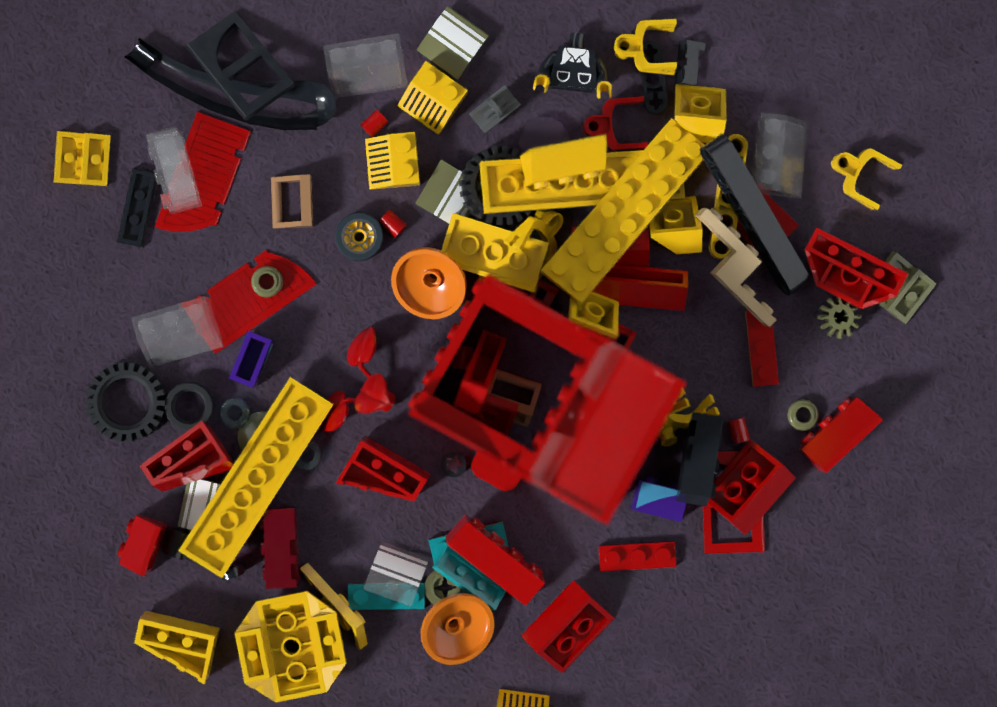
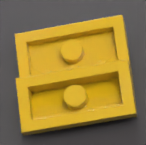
(82, 158)

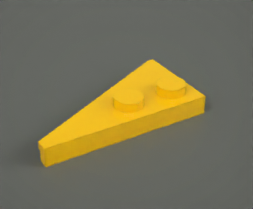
(346, 617)

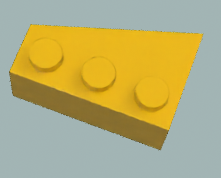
(179, 641)

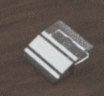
(396, 574)

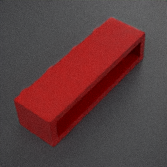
(645, 287)
(480, 372)
(495, 559)

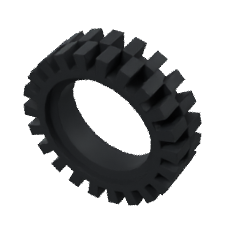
(470, 191)
(96, 402)

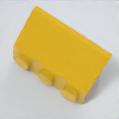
(564, 162)

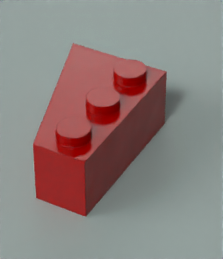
(188, 459)

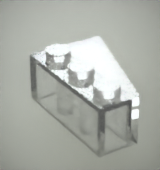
(173, 170)

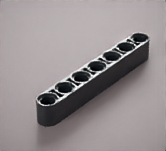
(754, 214)

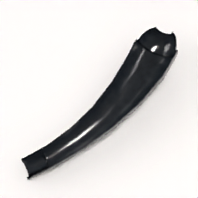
(305, 90)

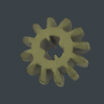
(840, 326)

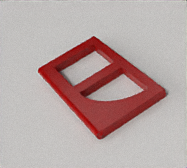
(758, 535)

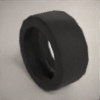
(176, 392)

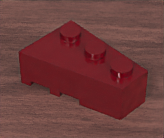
(280, 548)

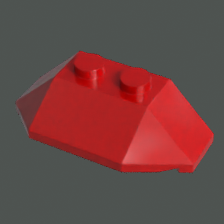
(851, 272)

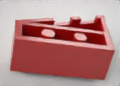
(382, 471)

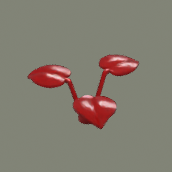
(374, 393)

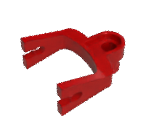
(604, 124)

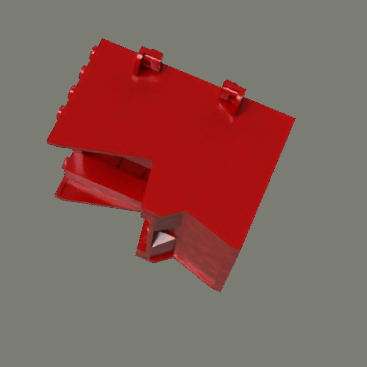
(595, 432)

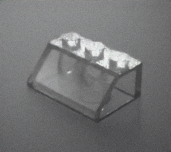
(365, 66)
(779, 154)
(177, 331)

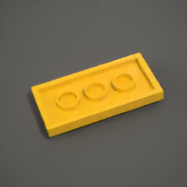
(481, 251)

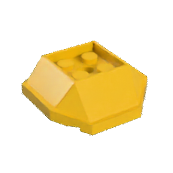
(287, 674)

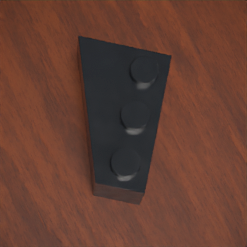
(700, 459)

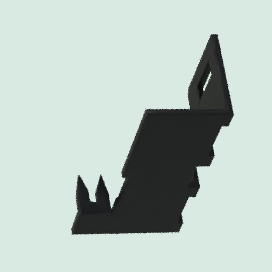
(692, 65)

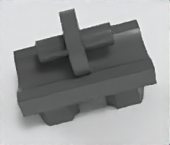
(494, 109)

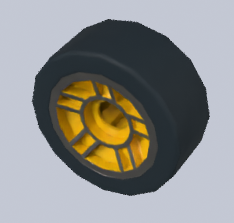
(349, 227)

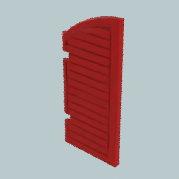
(212, 158)
(241, 308)

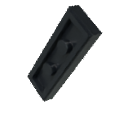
(137, 208)

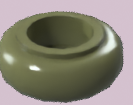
(278, 281)
(792, 414)

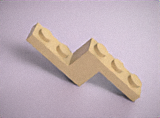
(736, 266)

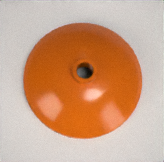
(421, 293)
(465, 636)

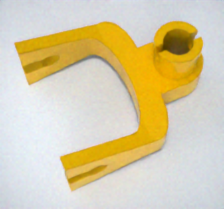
(634, 46)
(852, 169)
(545, 223)
(677, 421)

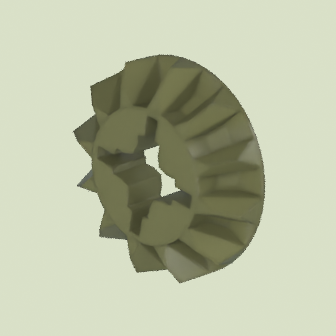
(435, 595)

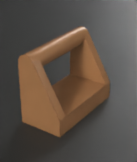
(306, 201)
(524, 411)

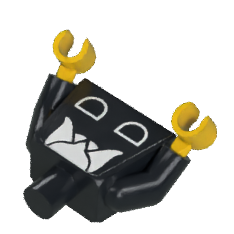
(574, 69)

